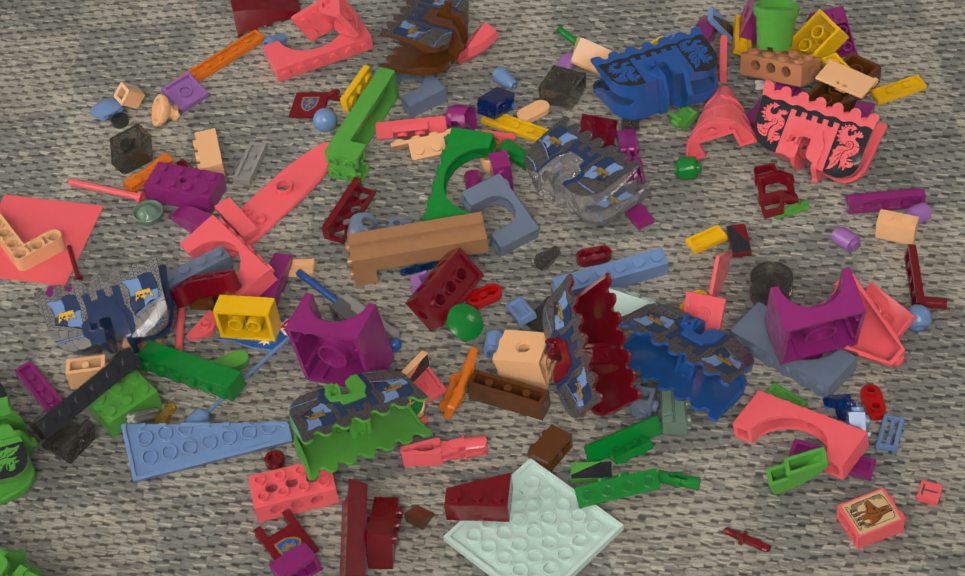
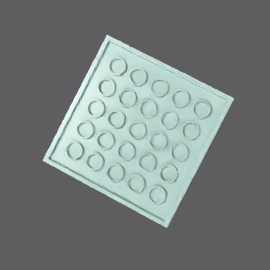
(544, 531)

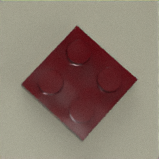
(600, 128)

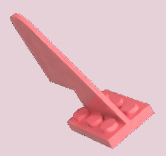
(710, 306)

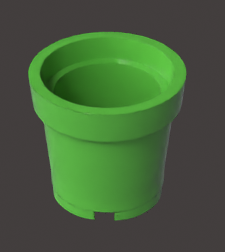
(775, 23)

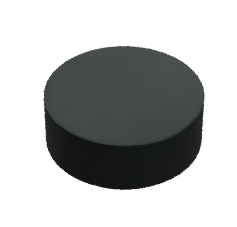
(120, 120)

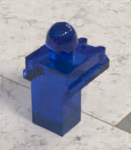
(841, 403)

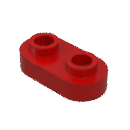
(481, 297)
(873, 400)

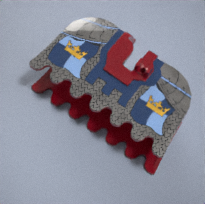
(584, 333)

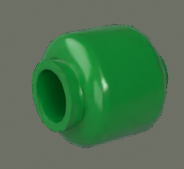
(687, 168)

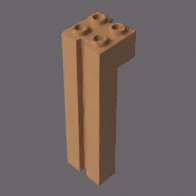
(413, 244)

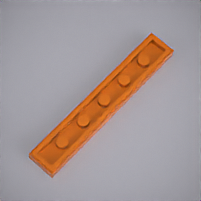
(226, 55)

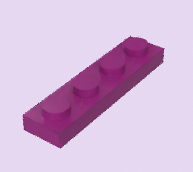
(37, 385)
(862, 469)

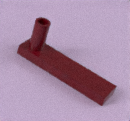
(915, 282)

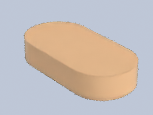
(533, 111)

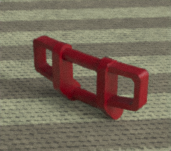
(781, 196)

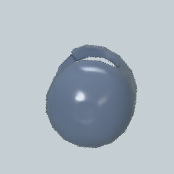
(355, 223)

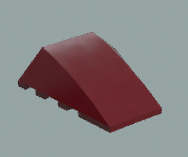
(257, 13)

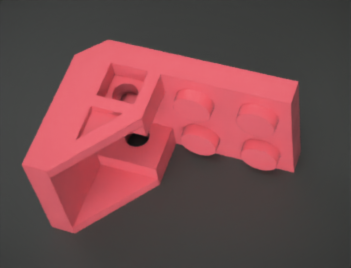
(325, 16)

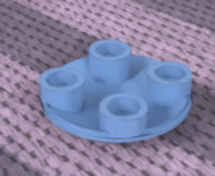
(105, 108)

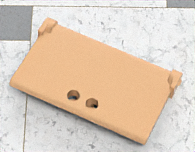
(846, 79)

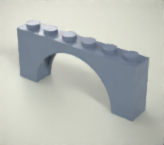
(819, 375)

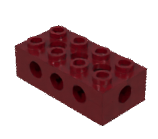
(444, 288)

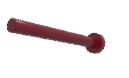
(77, 276)

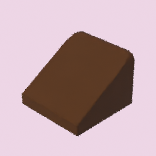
(418, 517)

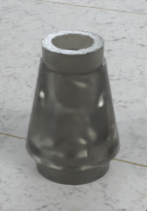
(546, 258)

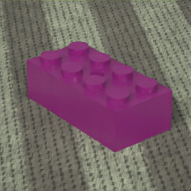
(185, 186)

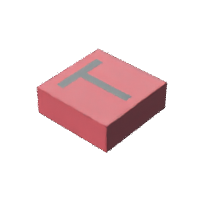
(929, 493)

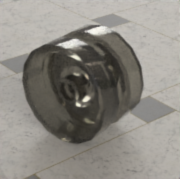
(770, 275)

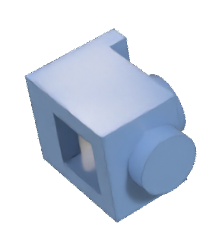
(858, 418)

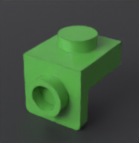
(683, 117)

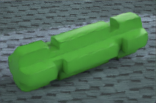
(794, 209)

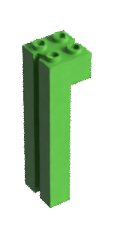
(348, 146)

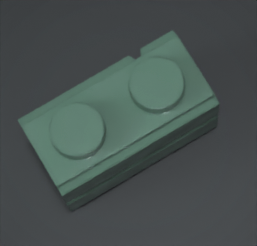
(674, 414)

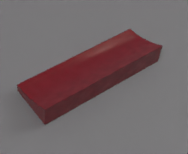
(354, 530)

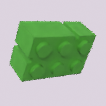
(123, 398)

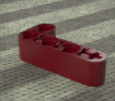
(204, 286)

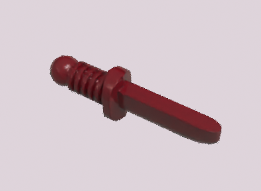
(744, 538)

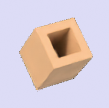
(129, 95)

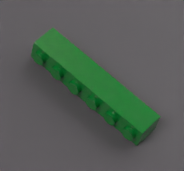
(191, 370)

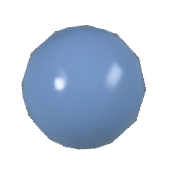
(325, 120)
(923, 317)

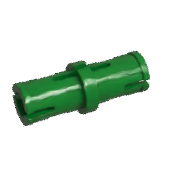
(679, 480)

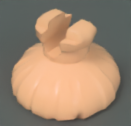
(162, 111)

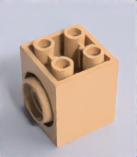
(524, 358)

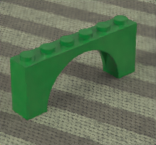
(461, 147)

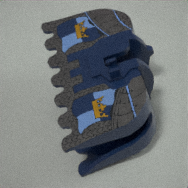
(125, 305)

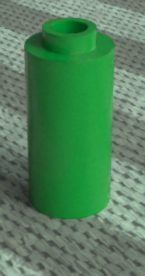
(515, 151)

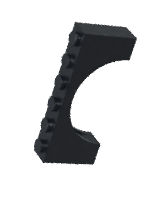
(87, 393)

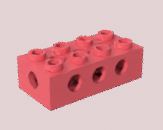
(292, 490)

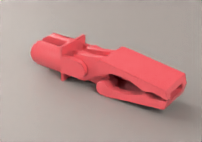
(435, 452)

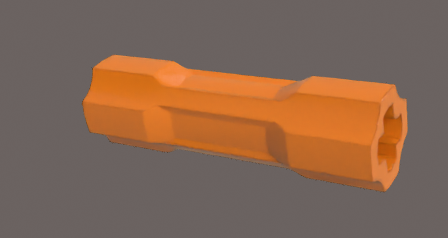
(138, 179)

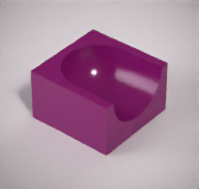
(816, 330)
(338, 349)

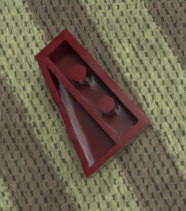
(480, 500)
(383, 532)

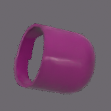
(461, 114)

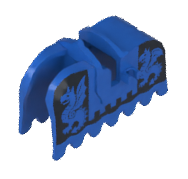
(658, 74)

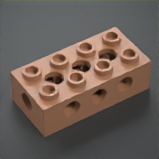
(780, 66)

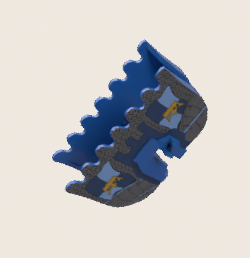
(683, 358)

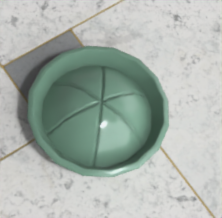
(148, 212)

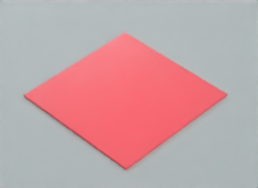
(37, 216)

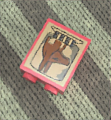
(871, 518)

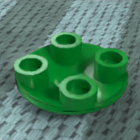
(464, 322)

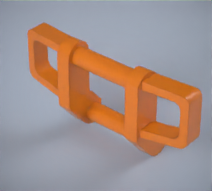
(453, 394)

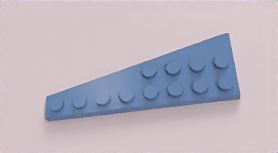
(172, 448)

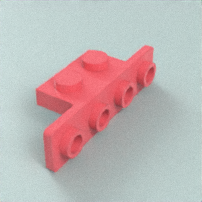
(410, 127)

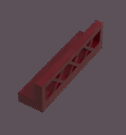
(340, 212)

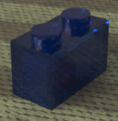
(495, 103)

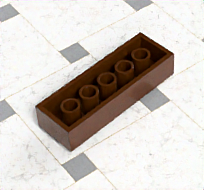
(834, 96)

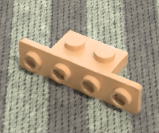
(423, 147)

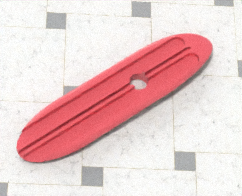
(271, 204)

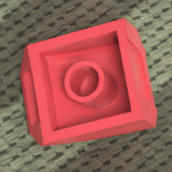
(478, 43)

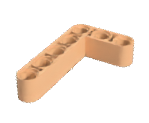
(34, 251)

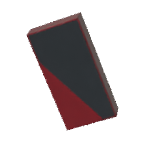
(738, 240)

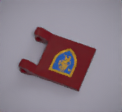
(308, 103)
(286, 538)

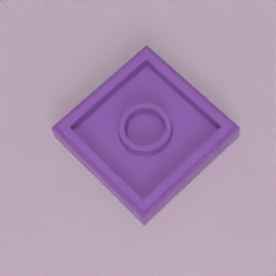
(185, 92)

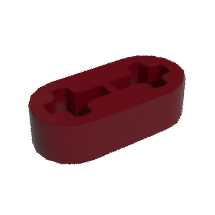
(593, 256)

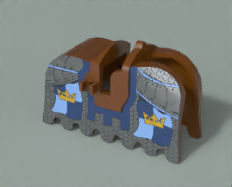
(430, 36)

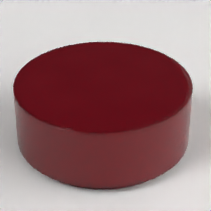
(274, 460)

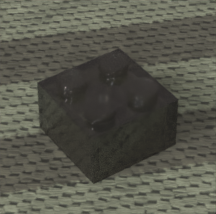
(562, 87)
(131, 149)

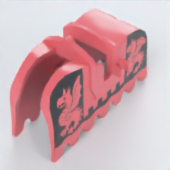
(835, 140)

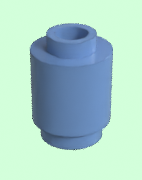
(491, 343)

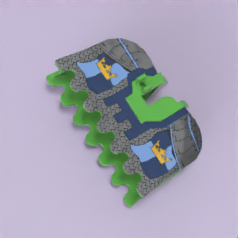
(372, 411)

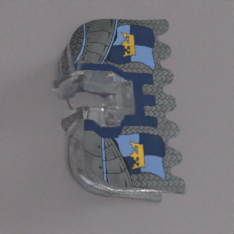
(582, 175)

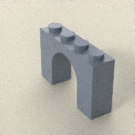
(425, 97)
(498, 192)

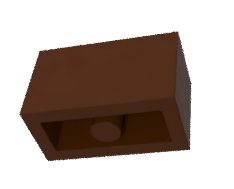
(551, 447)

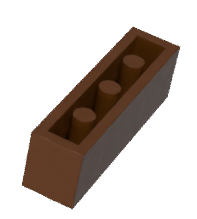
(508, 394)

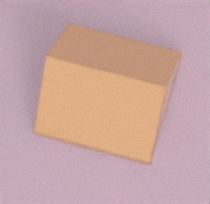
(584, 51)

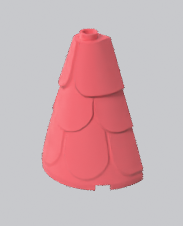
(719, 118)
(877, 338)

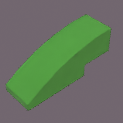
(797, 470)

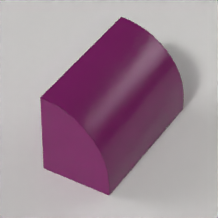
(296, 562)

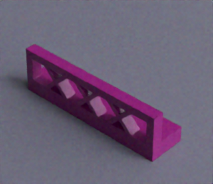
(884, 200)

